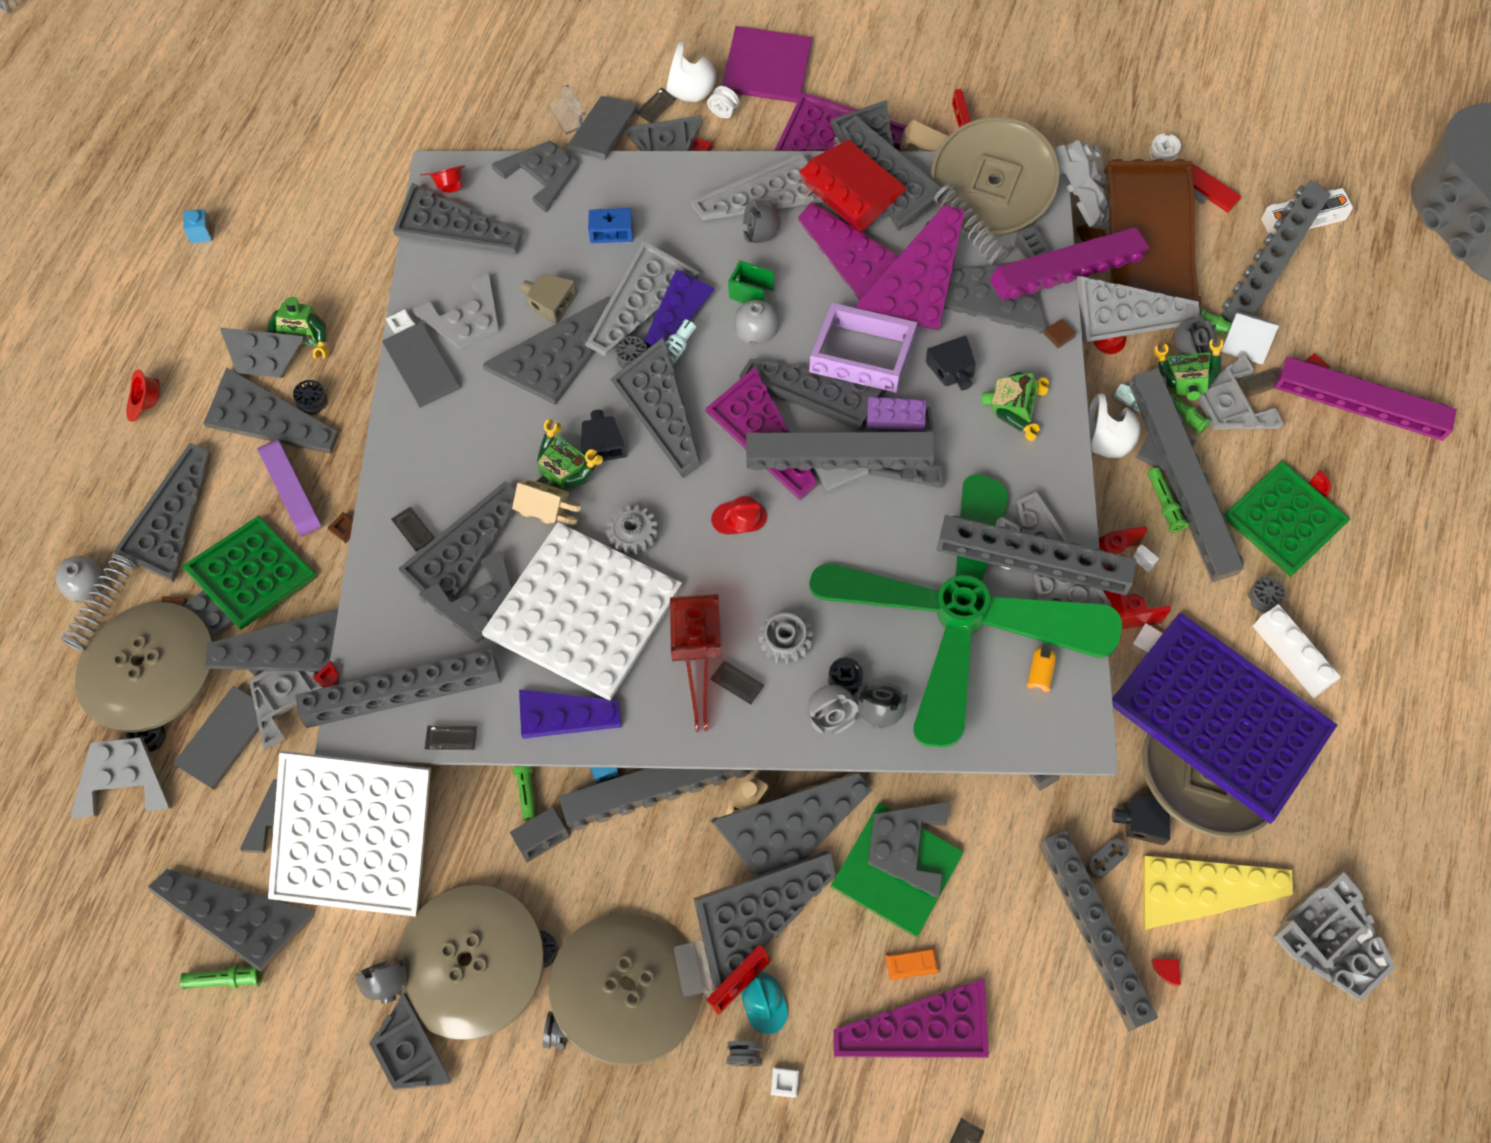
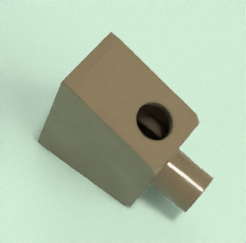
(549, 296)

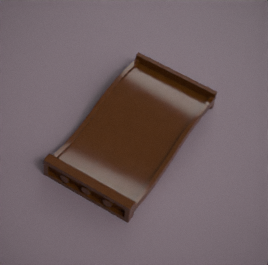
(1161, 205)

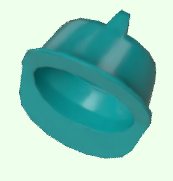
(765, 1004)

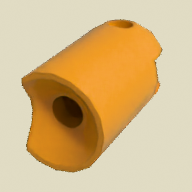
(1041, 670)

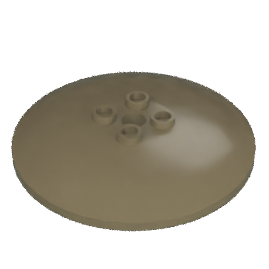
(1002, 150)
(158, 689)
(1193, 797)
(503, 970)
(603, 1016)

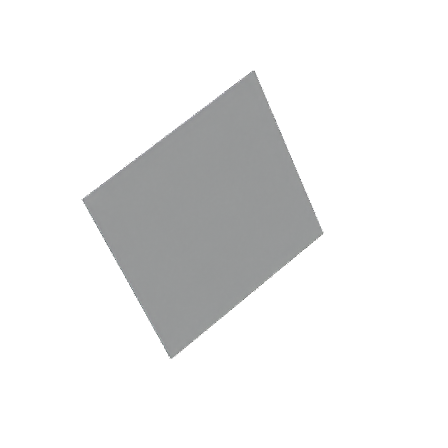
(491, 433)

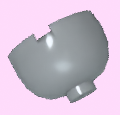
(756, 321)
(77, 578)
(832, 709)

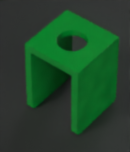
(753, 275)

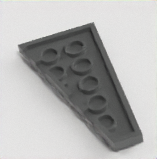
(822, 394)
(256, 413)
(163, 525)
(461, 547)

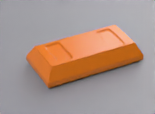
(912, 963)

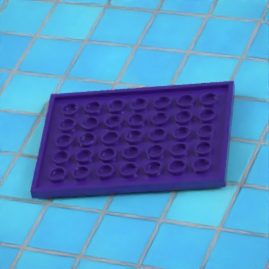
(1224, 717)

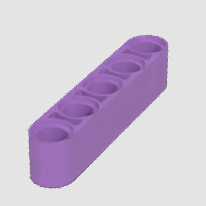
(289, 488)

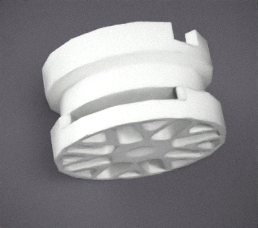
(723, 102)
(1170, 143)

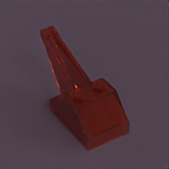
(696, 636)

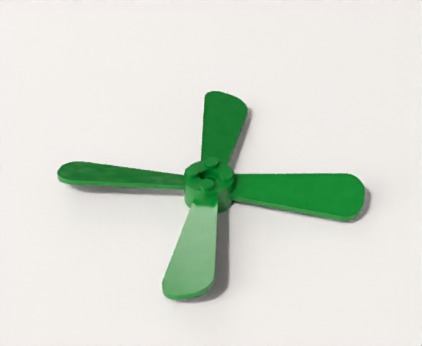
(963, 608)

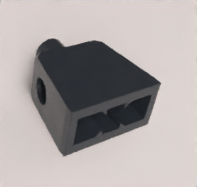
(952, 362)
(603, 436)
(1144, 819)

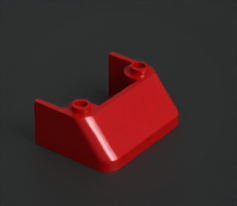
(1133, 606)

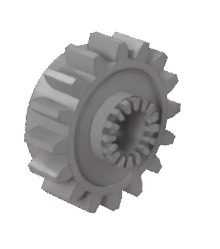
(643, 529)
(784, 625)

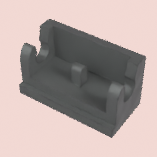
(539, 834)

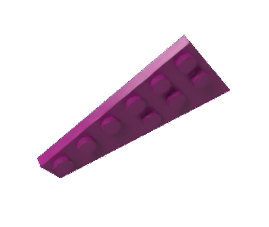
(851, 253)
(934, 1027)

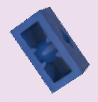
(610, 225)

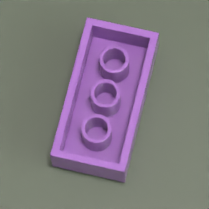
(896, 414)

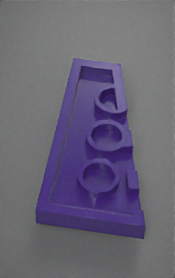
(679, 303)
(563, 714)

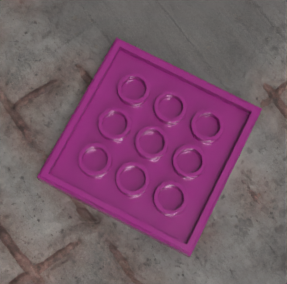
(767, 64)

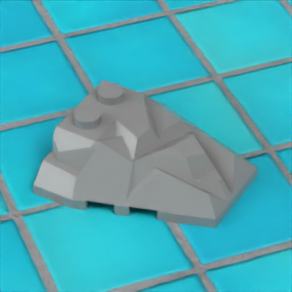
(1085, 173)
(1336, 938)

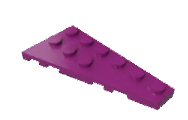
(750, 409)

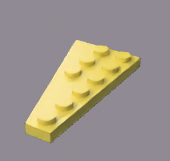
(1195, 889)

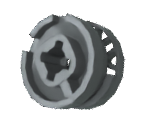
(633, 346)
(1265, 594)
(552, 1034)
(744, 1053)

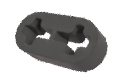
(1104, 853)

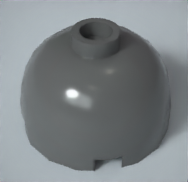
(760, 221)
(1194, 336)
(881, 704)
(383, 980)

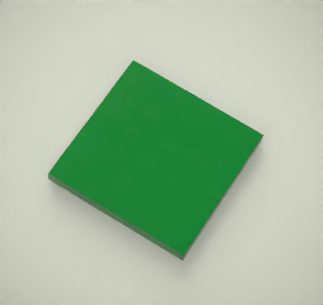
(1286, 518)
(249, 572)
(891, 896)

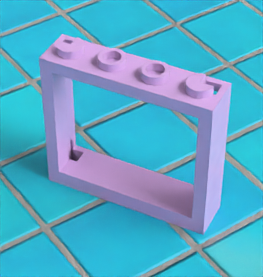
(867, 323)

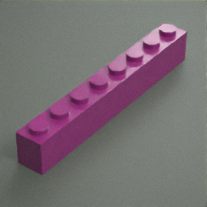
(1068, 263)
(1365, 398)

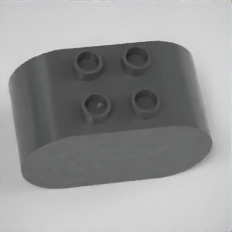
(1455, 187)

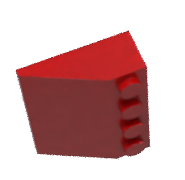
(851, 184)

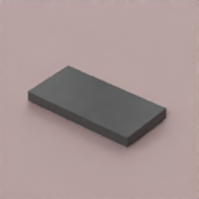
(602, 127)
(420, 365)
(220, 739)

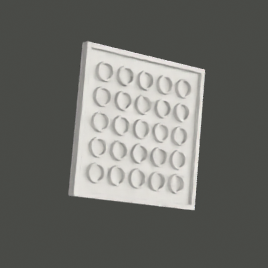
(582, 610)
(349, 833)

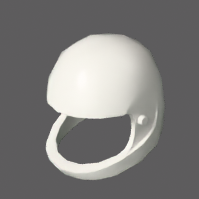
(689, 80)
(1110, 436)

